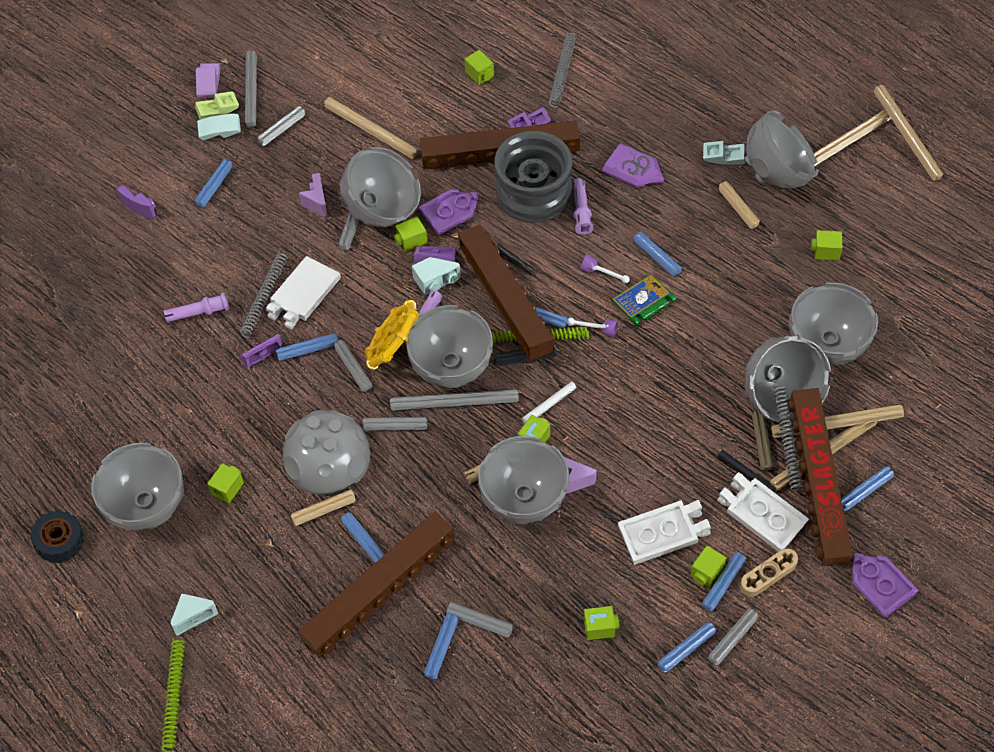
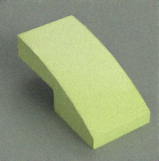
(222, 104)

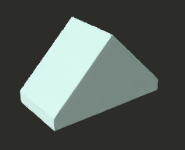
(191, 612)

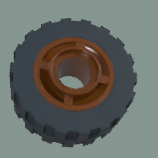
(60, 548)

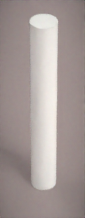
(550, 401)

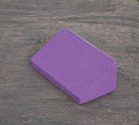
(443, 253)
(261, 351)

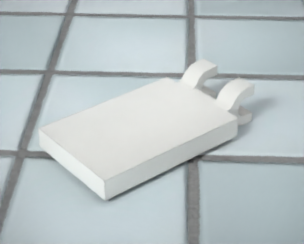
(302, 291)
(763, 512)
(663, 530)

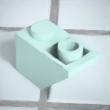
(435, 273)

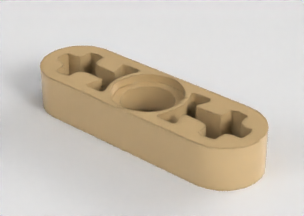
(764, 581)

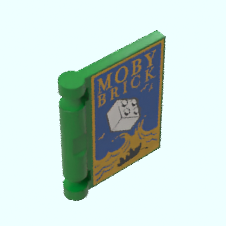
(643, 299)

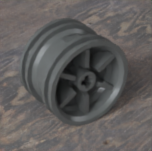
(527, 176)

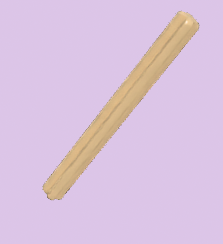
(371, 128)
(908, 133)
(851, 136)
(853, 418)
(836, 443)

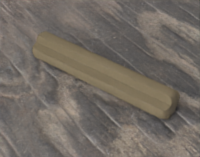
(762, 441)

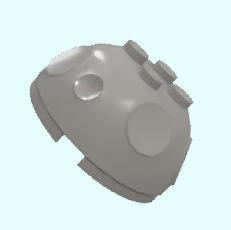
(779, 153)
(379, 187)
(836, 320)
(449, 346)
(790, 363)
(325, 452)
(523, 479)
(138, 486)

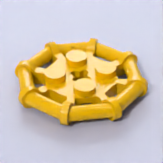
(391, 334)

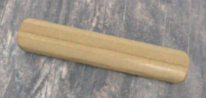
(739, 205)
(323, 507)

